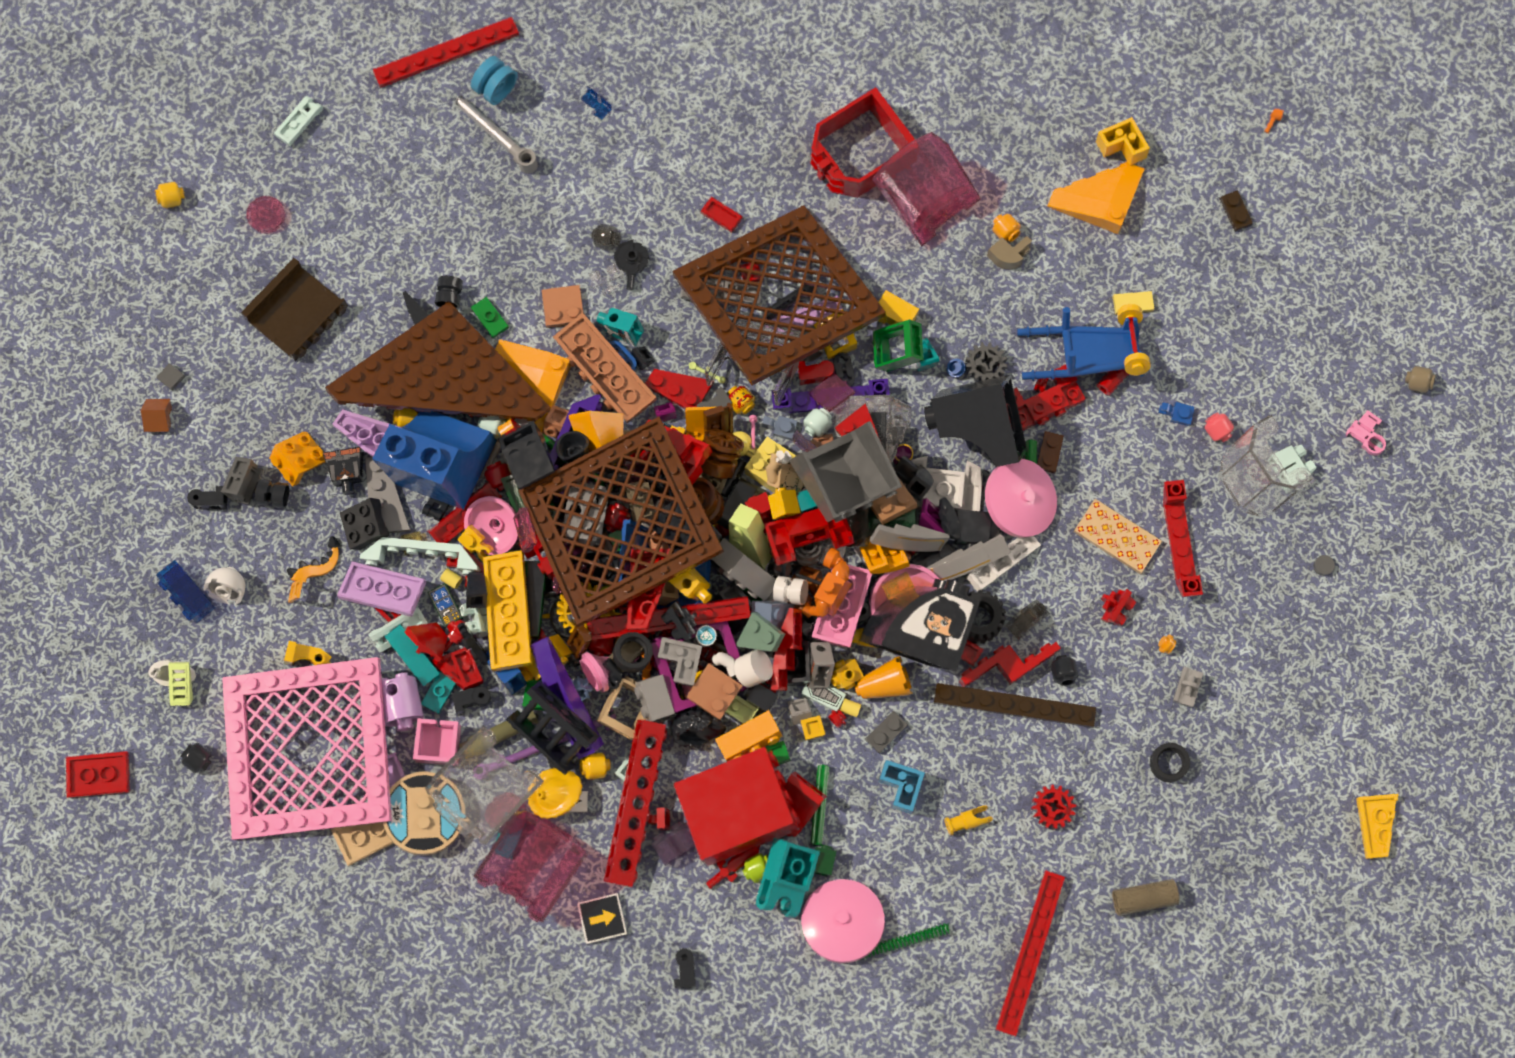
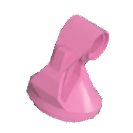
(595, 671)

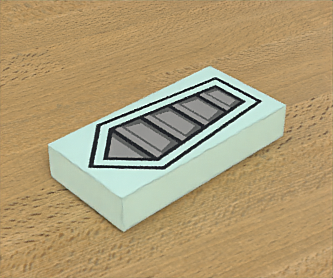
(828, 697)

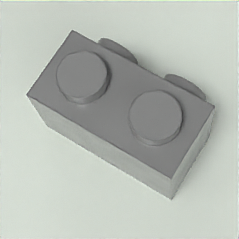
(654, 698)

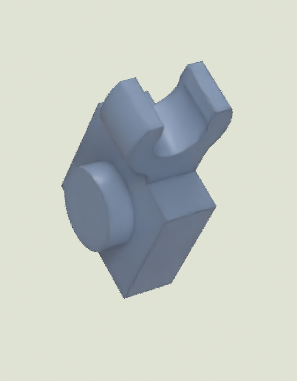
(783, 427)

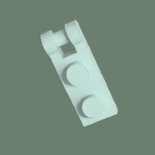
(298, 120)
(377, 634)

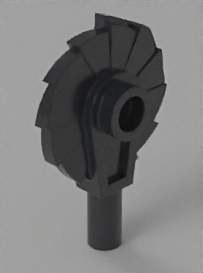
(631, 258)

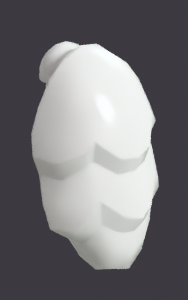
(160, 672)

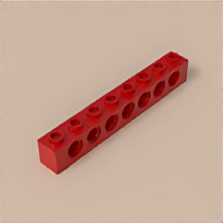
(626, 810)

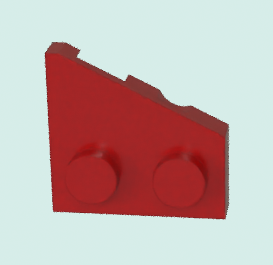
(460, 668)

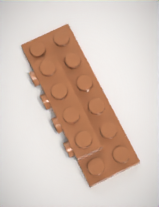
(604, 368)

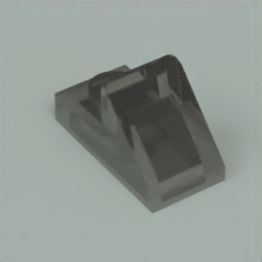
(860, 528)

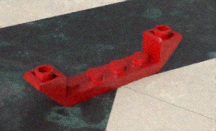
(1179, 539)

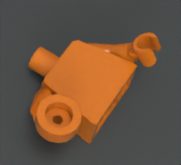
(832, 589)

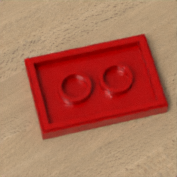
(97, 774)

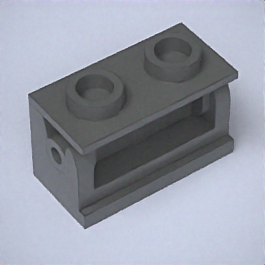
(242, 480)

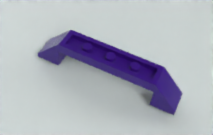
(803, 402)
(590, 404)

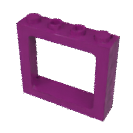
(663, 668)

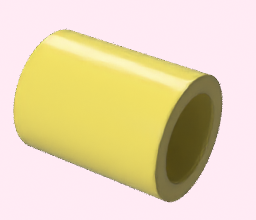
(451, 578)
(850, 707)

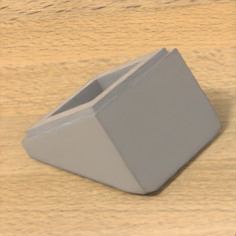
(799, 710)

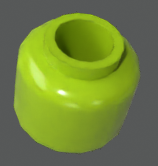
(755, 867)

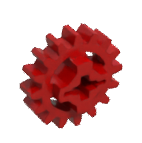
(1050, 815)

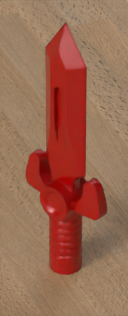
(733, 865)

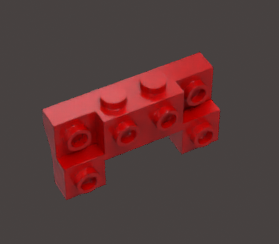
(1049, 402)
(690, 451)
(803, 530)

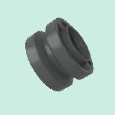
(808, 558)

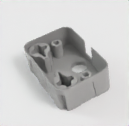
(592, 513)

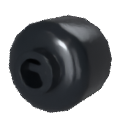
(1064, 670)
(196, 757)

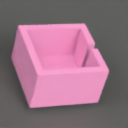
(435, 743)

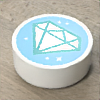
(706, 635)

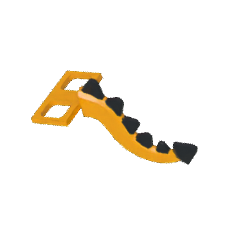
(313, 570)

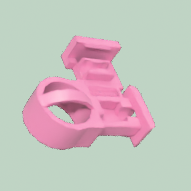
(1364, 430)

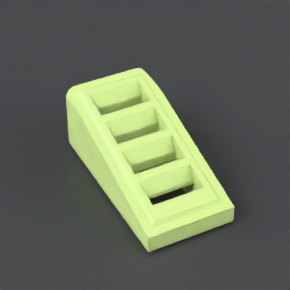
(173, 692)

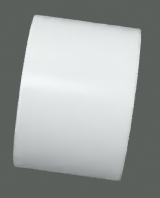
(753, 668)

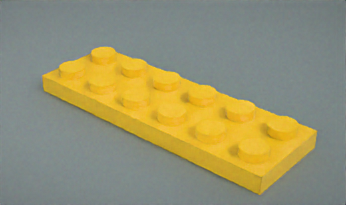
(507, 611)

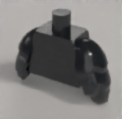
(966, 526)

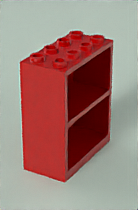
(737, 806)

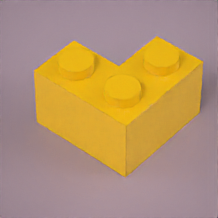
(1125, 138)

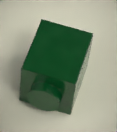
(825, 860)

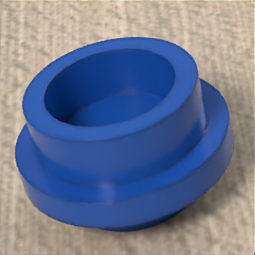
(956, 368)

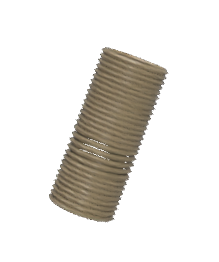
(1141, 897)

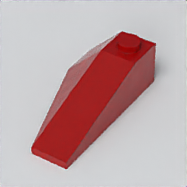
(643, 607)

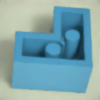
(906, 781)

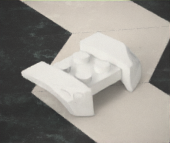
(959, 488)

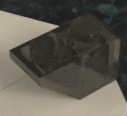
(1027, 619)

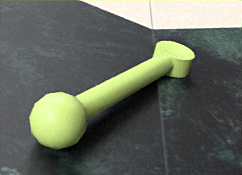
(692, 365)

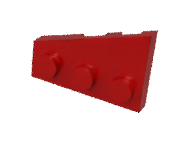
(678, 388)

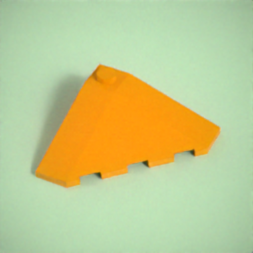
(1101, 198)
(539, 368)

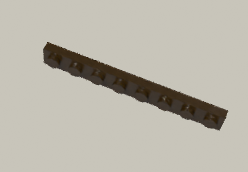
(1014, 705)

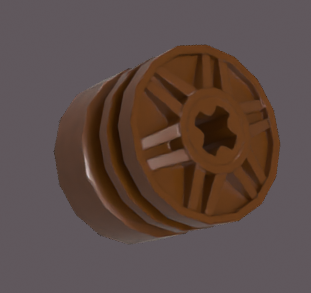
(725, 453)

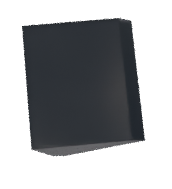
(642, 357)

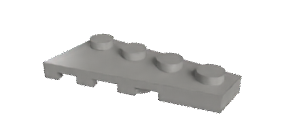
(383, 488)

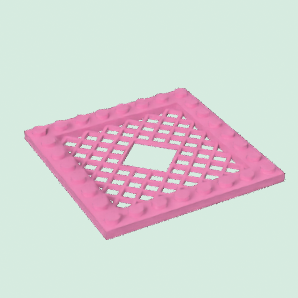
(236, 689)

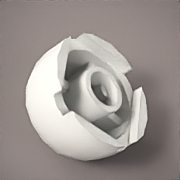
(221, 584)

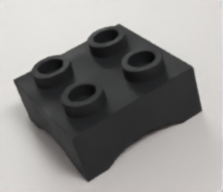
(363, 524)

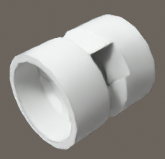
(787, 590)

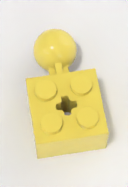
(759, 458)

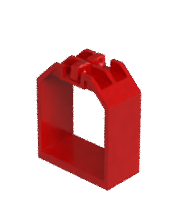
(824, 162)

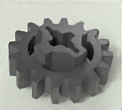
(978, 365)

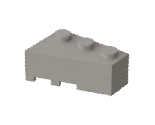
(745, 571)

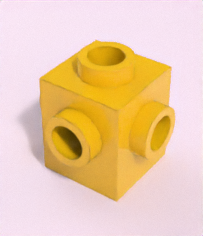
(846, 674)

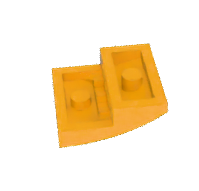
(883, 559)

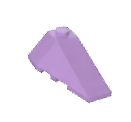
(361, 430)

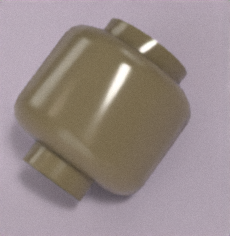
(1420, 379)

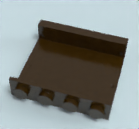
(294, 310)

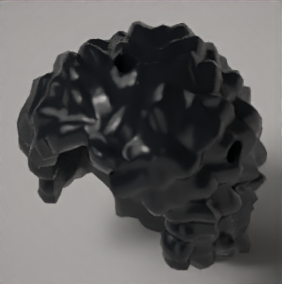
(696, 728)

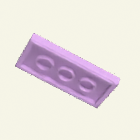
(381, 589)

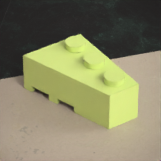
(748, 535)

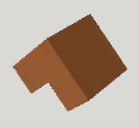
(156, 415)

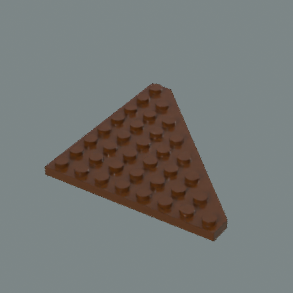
(440, 368)

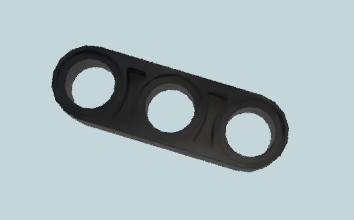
(740, 495)

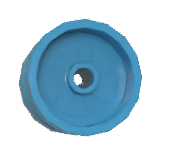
(494, 80)

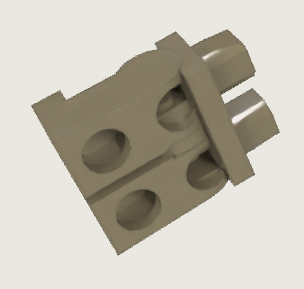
(635, 509)

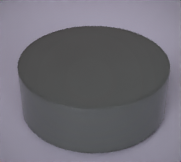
(1324, 565)

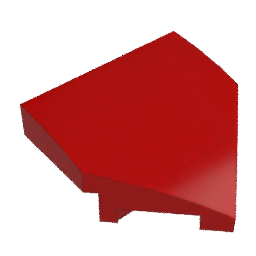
(429, 639)

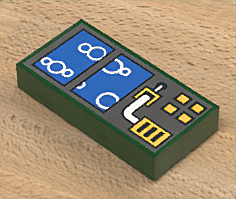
(444, 604)

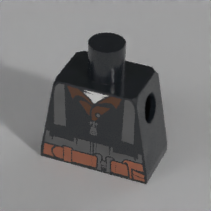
(345, 468)

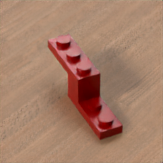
(1009, 664)

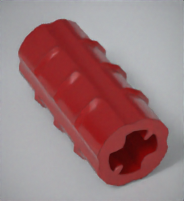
(1111, 381)

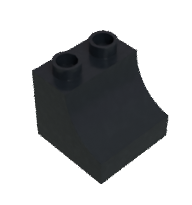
(983, 415)

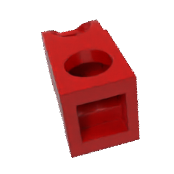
(815, 373)

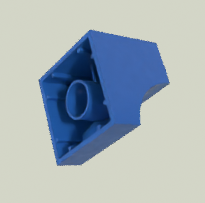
(435, 456)

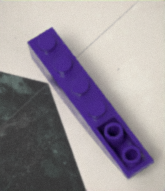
(558, 681)

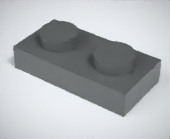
(886, 732)

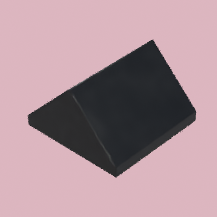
(802, 672)

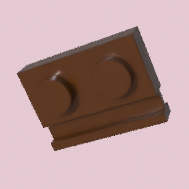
(719, 418)

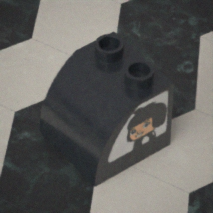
(925, 624)

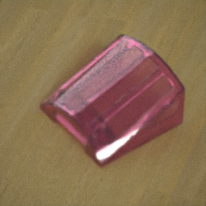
(925, 185)

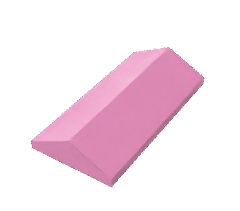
(842, 627)

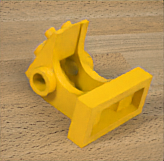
(298, 651)

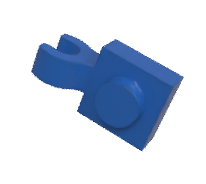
(1179, 414)

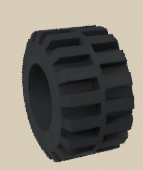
(997, 615)

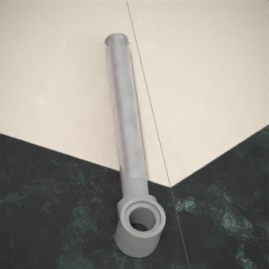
(519, 154)

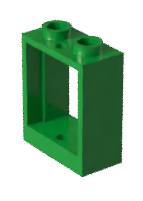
(912, 341)

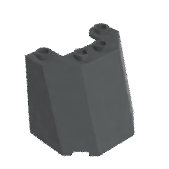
(847, 473)

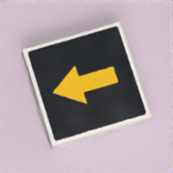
(602, 918)

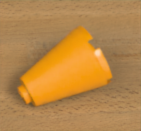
(885, 681)

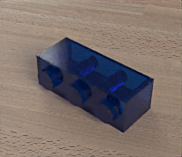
(184, 592)

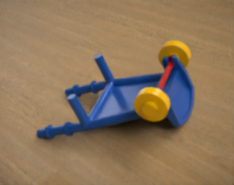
(1096, 348)

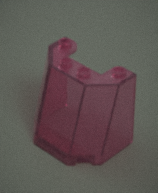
(532, 863)

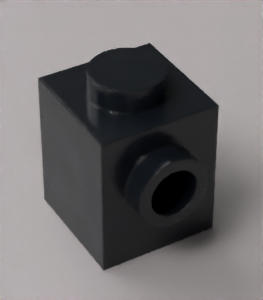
(761, 697)

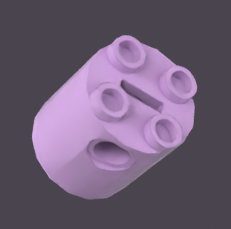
(401, 702)

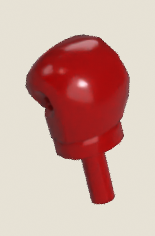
(454, 634)

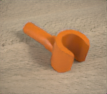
(1275, 115)

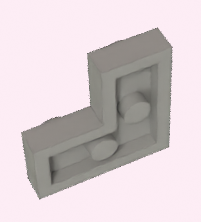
(685, 655)

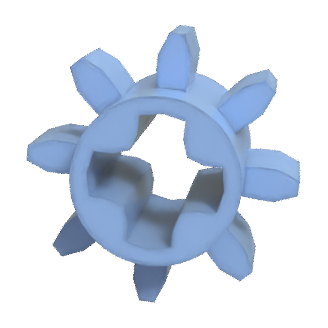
(582, 687)

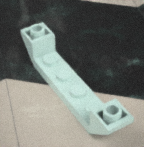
(376, 553)

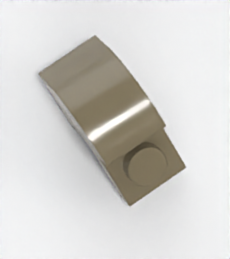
(1009, 257)

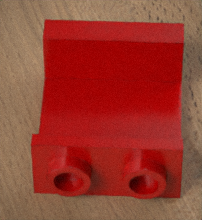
(805, 799)

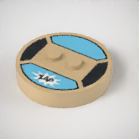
(415, 822)

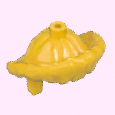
(555, 794)

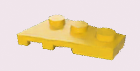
(1376, 822)

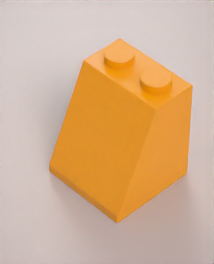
(598, 427)

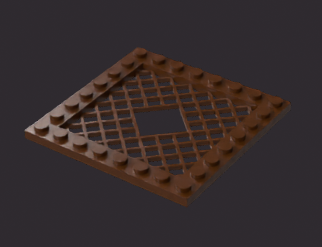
(754, 369)
(674, 564)

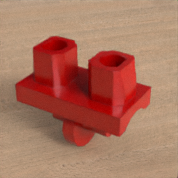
(1114, 605)

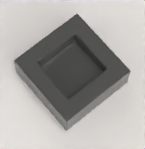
(170, 376)

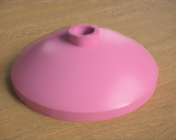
(483, 517)

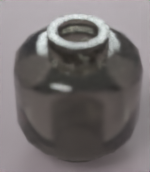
(606, 237)

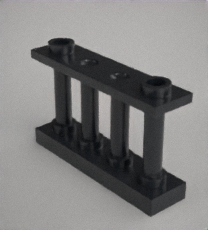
(561, 713)

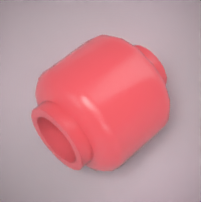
(1219, 427)

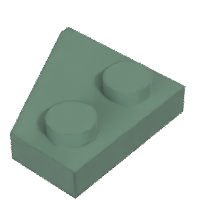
(760, 634)

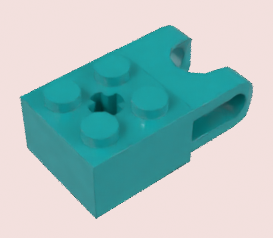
(786, 877)

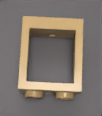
(611, 723)

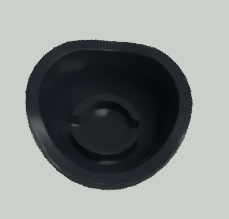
(572, 446)

